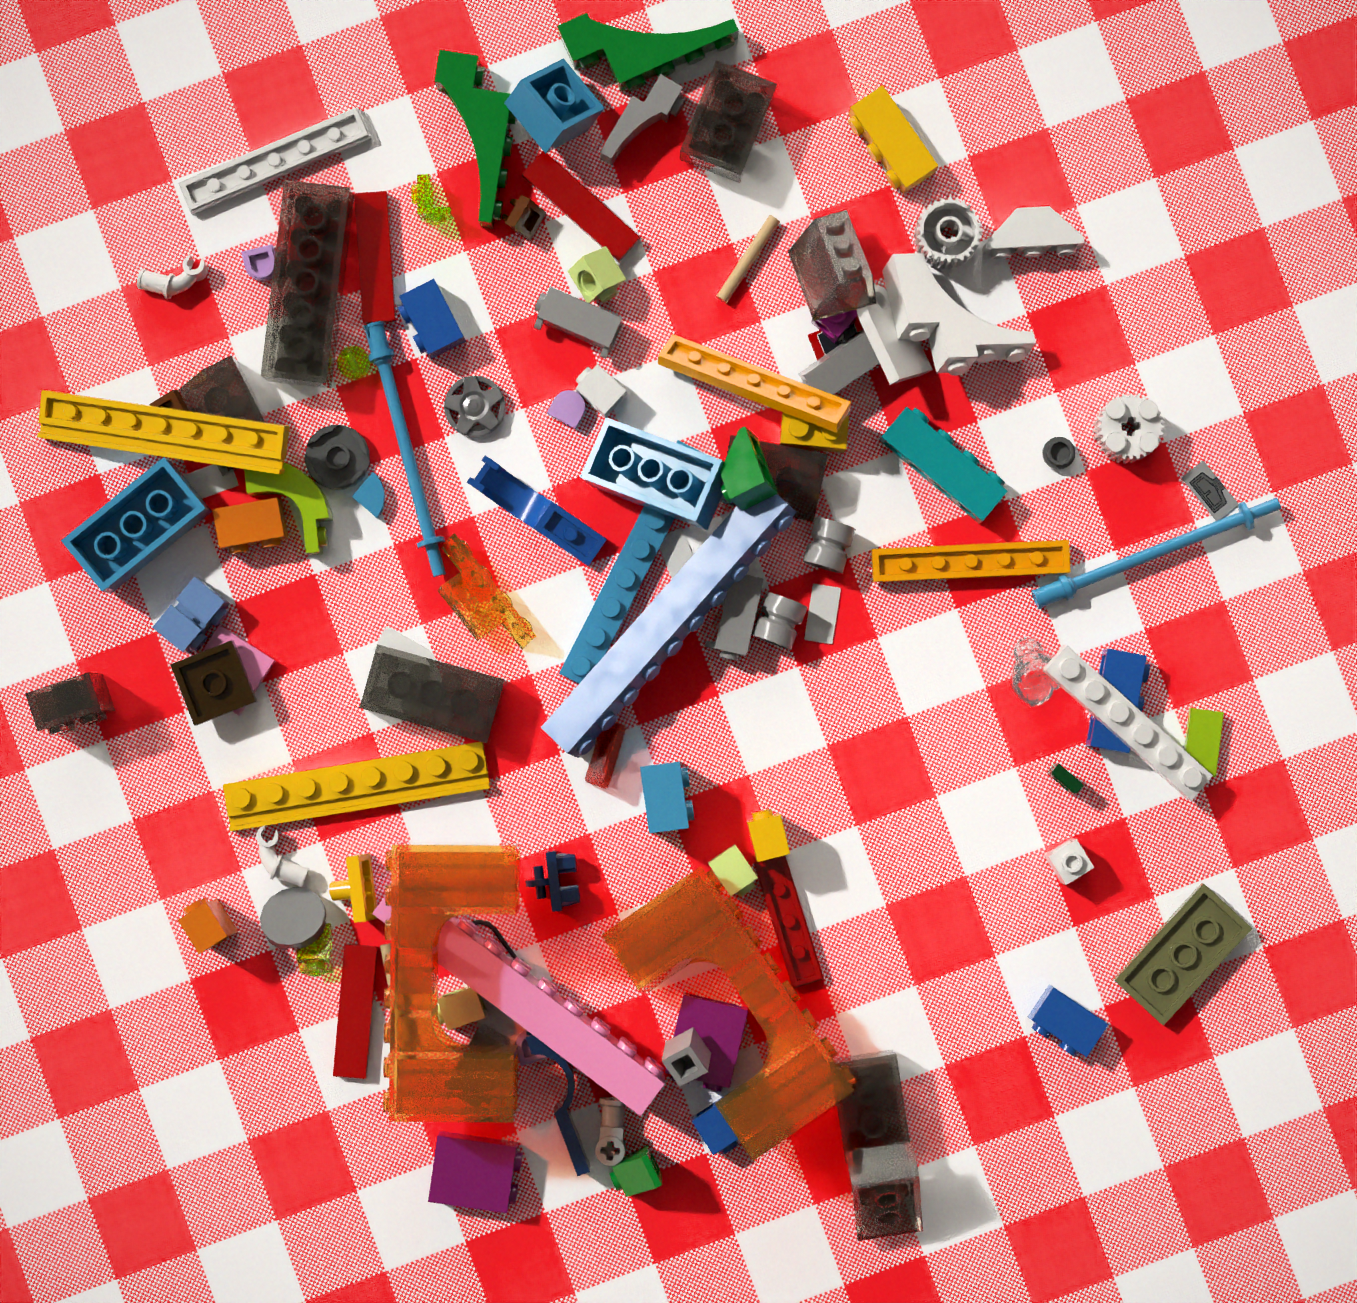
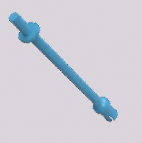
(382, 356)
(1067, 587)

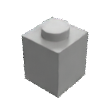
(686, 1056)

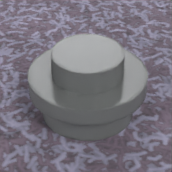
(1058, 453)

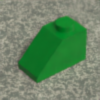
(746, 472)
(637, 1172)

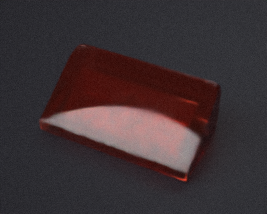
(605, 756)

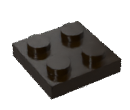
(214, 683)

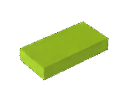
(1204, 737)

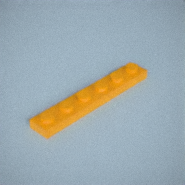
(754, 383)
(970, 561)

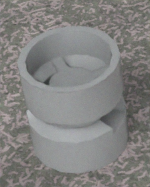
(828, 545)
(779, 621)

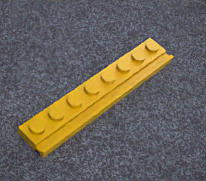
(163, 431)
(356, 786)

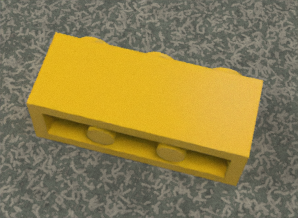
(891, 140)

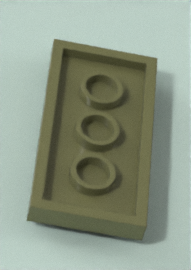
(1182, 953)

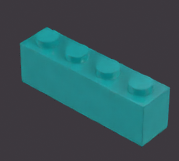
(943, 464)

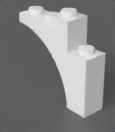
(955, 335)

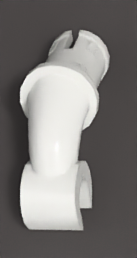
(172, 284)
(276, 865)

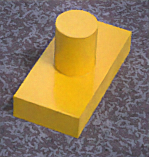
(357, 888)

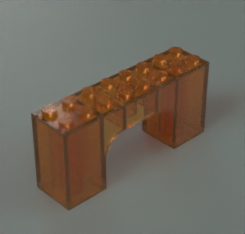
(698, 925)
(427, 1069)

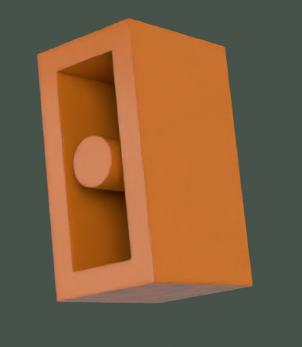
(250, 525)
(207, 924)

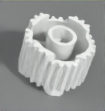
(945, 251)
(1146, 422)

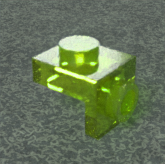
(423, 196)
(316, 957)

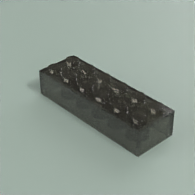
(307, 284)

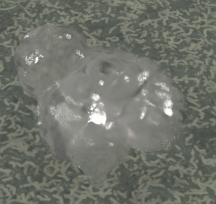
(1031, 657)

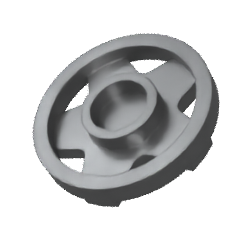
(474, 406)

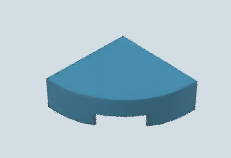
(371, 495)

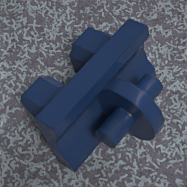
(560, 895)

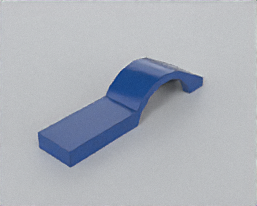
(537, 511)

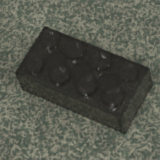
(433, 694)

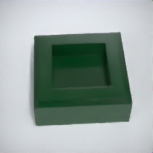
(1065, 778)

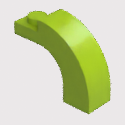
(306, 495)

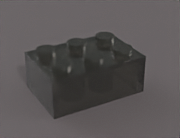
(728, 121)
(877, 1110)
(884, 1191)

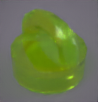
(353, 362)

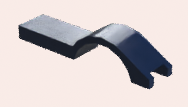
(561, 1109)

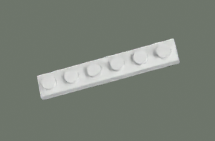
(1127, 722)

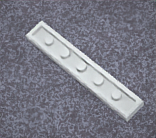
(274, 160)

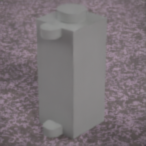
(578, 319)
(841, 365)
(737, 618)

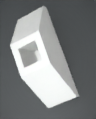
(1032, 232)

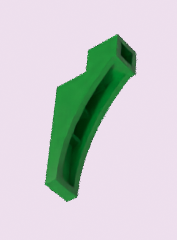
(640, 55)
(486, 121)

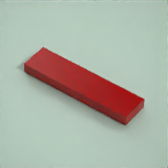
(580, 206)
(375, 257)
(788, 921)
(355, 1011)

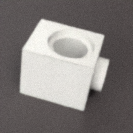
(600, 390)
(1068, 861)

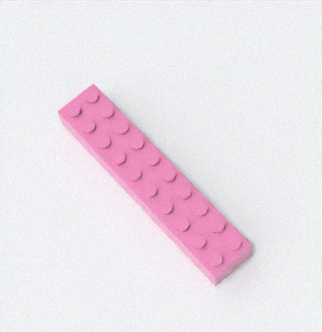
(545, 1013)

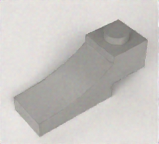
(661, 103)

